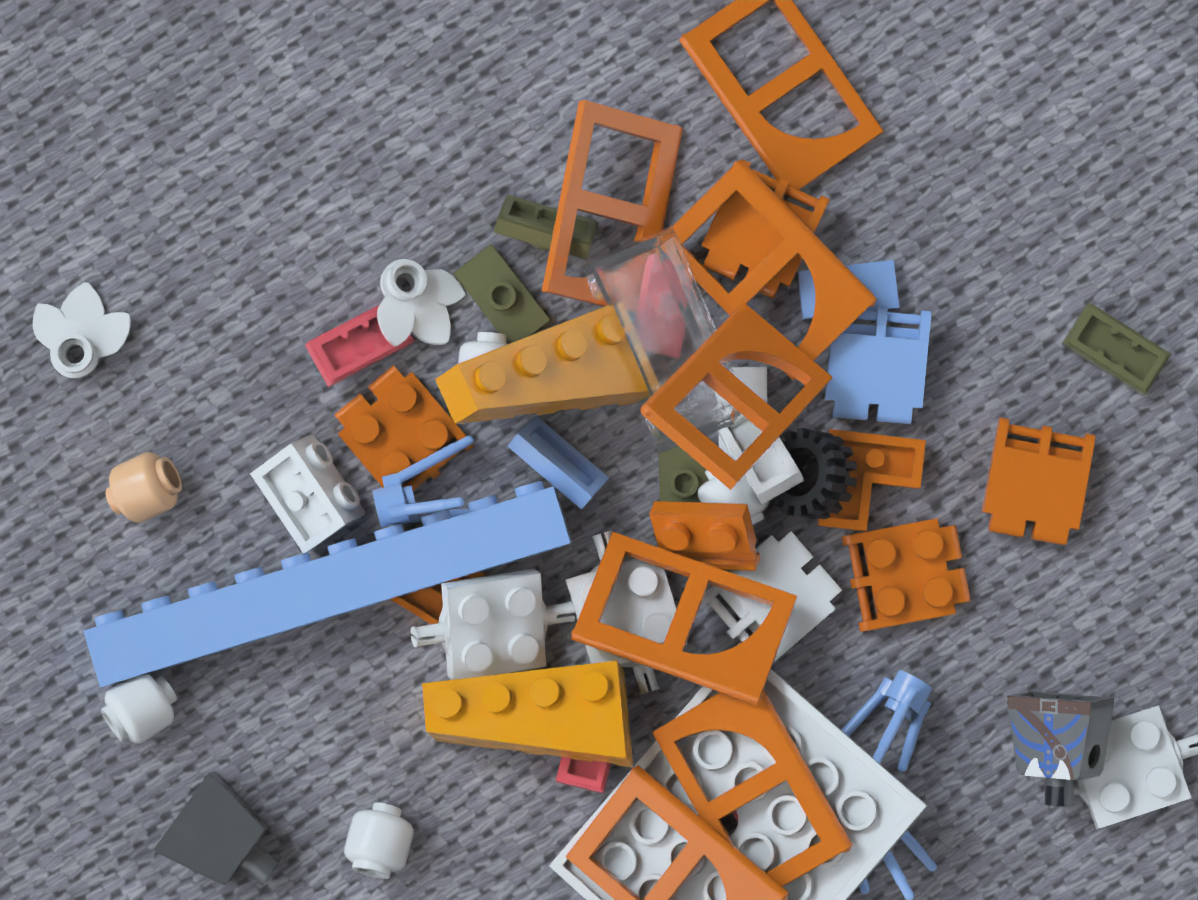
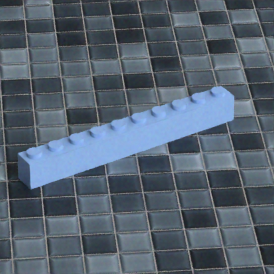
(328, 585)

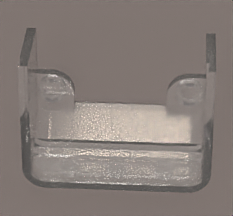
(662, 321)

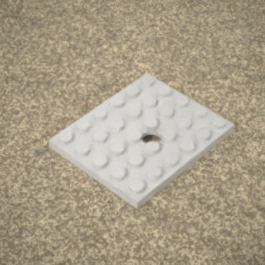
(773, 827)

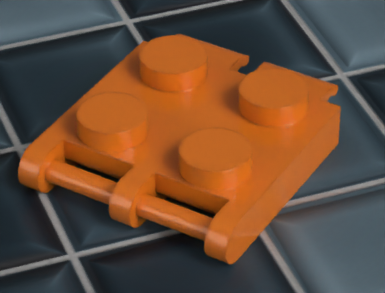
(745, 238)
(398, 427)
(1037, 482)
(907, 573)

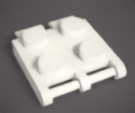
(780, 569)

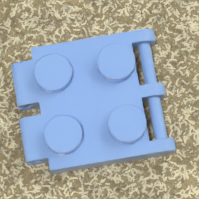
(879, 367)

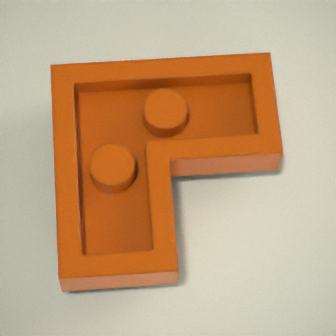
(880, 462)

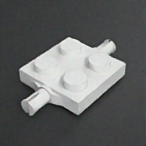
(637, 604)
(493, 624)
(1139, 770)

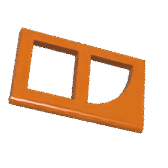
(783, 154)
(648, 216)
(838, 292)
(740, 337)
(736, 671)
(765, 727)
(738, 873)

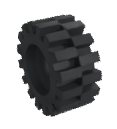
(832, 476)

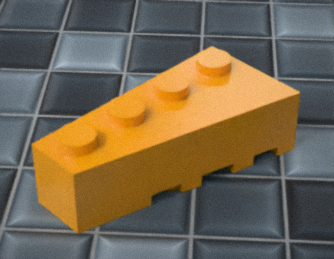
(557, 369)
(544, 711)

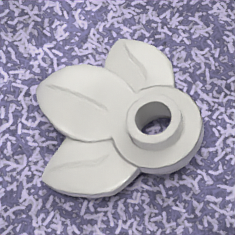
(420, 309)
(80, 323)

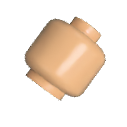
(143, 487)

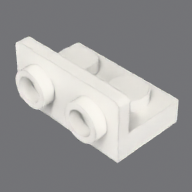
(308, 492)

